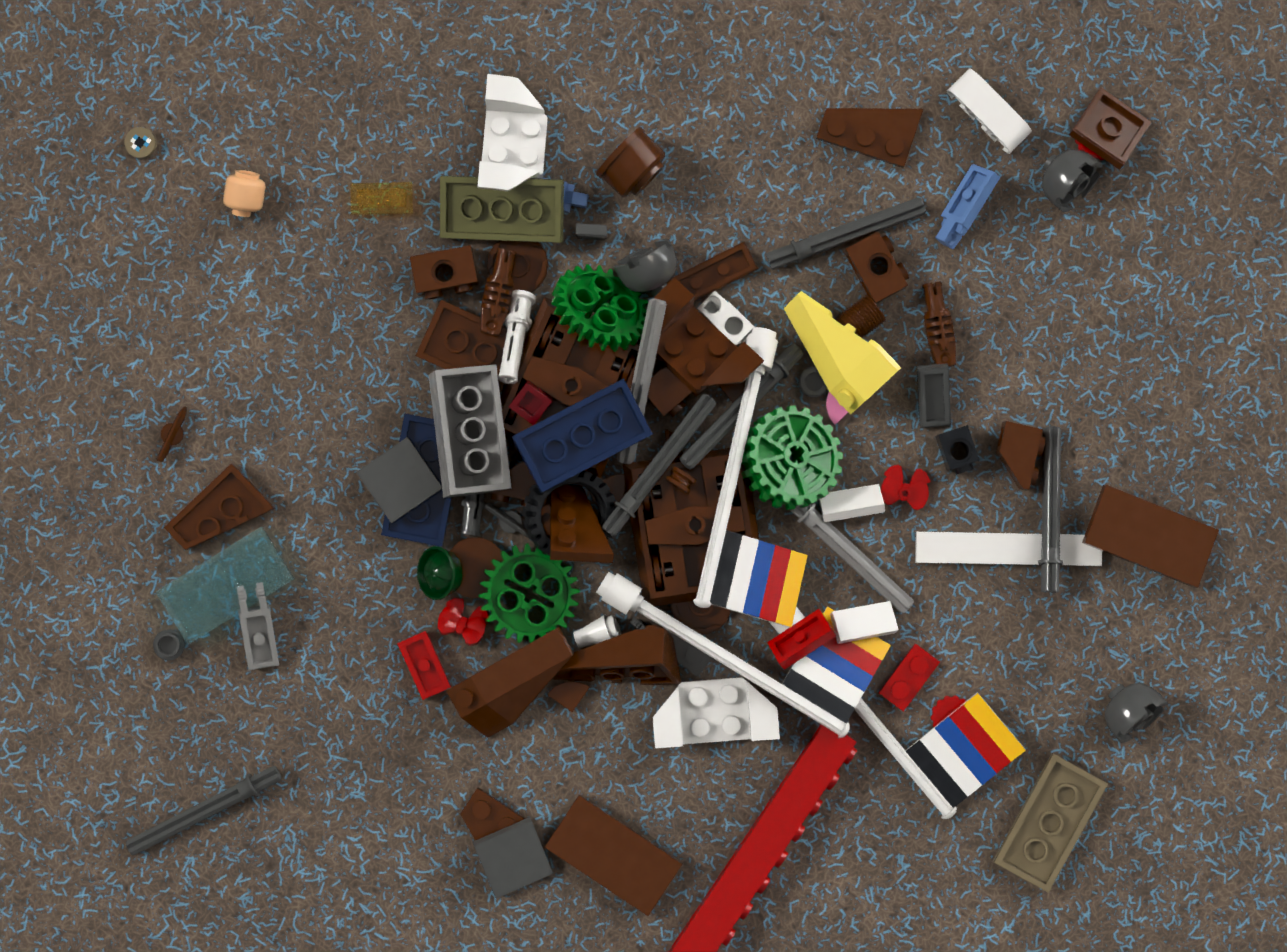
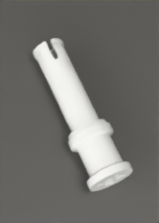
(517, 324)

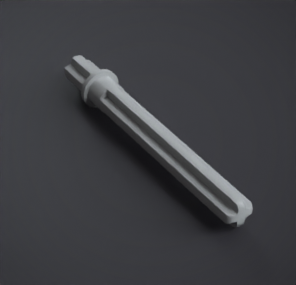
(645, 364)
(854, 557)

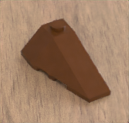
(637, 654)
(506, 688)

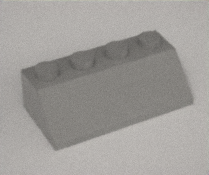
(469, 430)

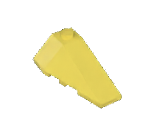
(843, 359)

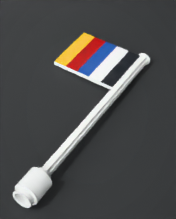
(738, 569)
(820, 685)
(954, 754)

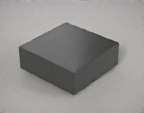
(591, 231)

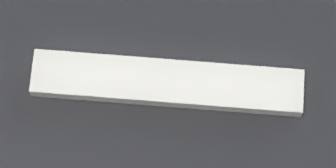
(999, 548)

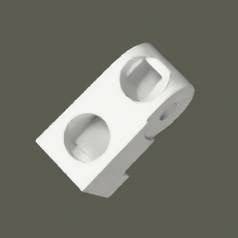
(726, 318)

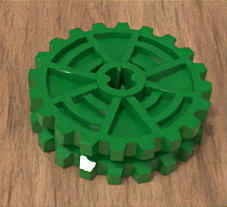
(813, 453)

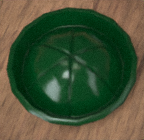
(439, 573)

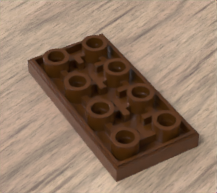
(1150, 536)
(613, 855)

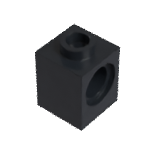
(963, 436)

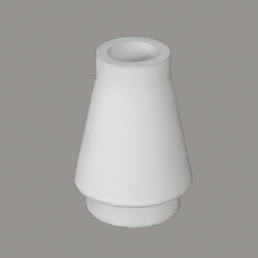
(597, 631)

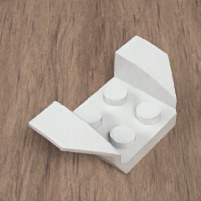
(512, 135)
(715, 713)

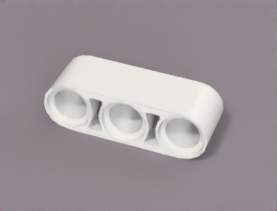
(990, 109)

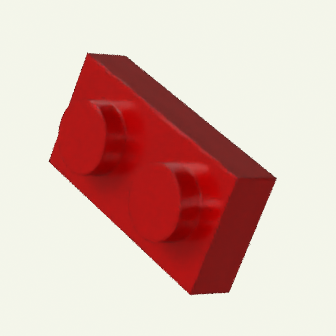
(801, 639)
(424, 665)
(909, 677)

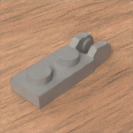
(257, 630)

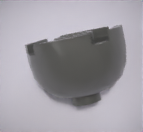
(1069, 173)
(648, 268)
(1132, 709)

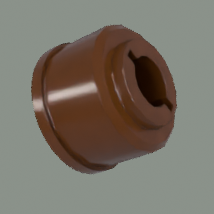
(632, 164)

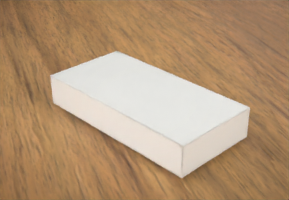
(852, 503)
(864, 622)

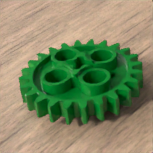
(587, 292)
(516, 619)

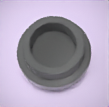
(168, 644)

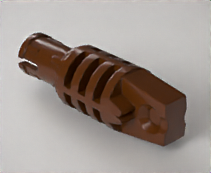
(497, 293)
(939, 326)

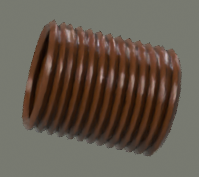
(863, 316)

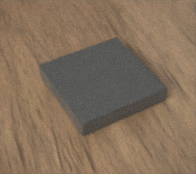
(399, 480)
(512, 857)

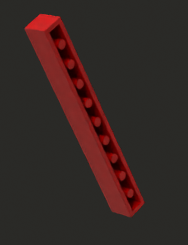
(766, 843)

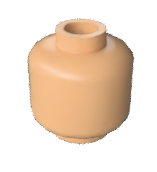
(244, 193)

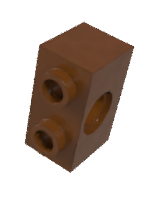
(427, 265)
(877, 286)

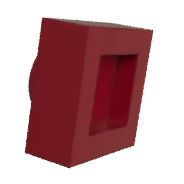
(530, 402)

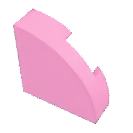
(834, 409)

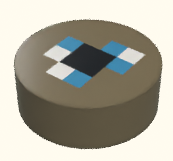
(140, 143)

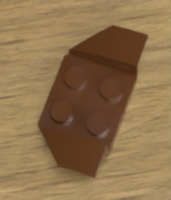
(696, 348)

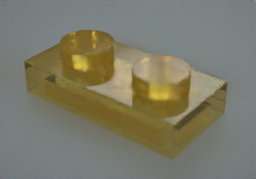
(381, 198)

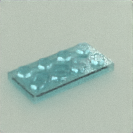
(209, 593)

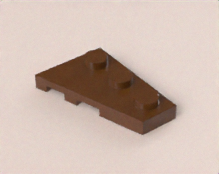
(872, 131)
(218, 508)
(575, 528)

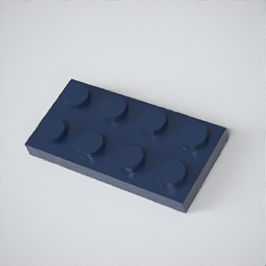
(582, 435)
(428, 520)

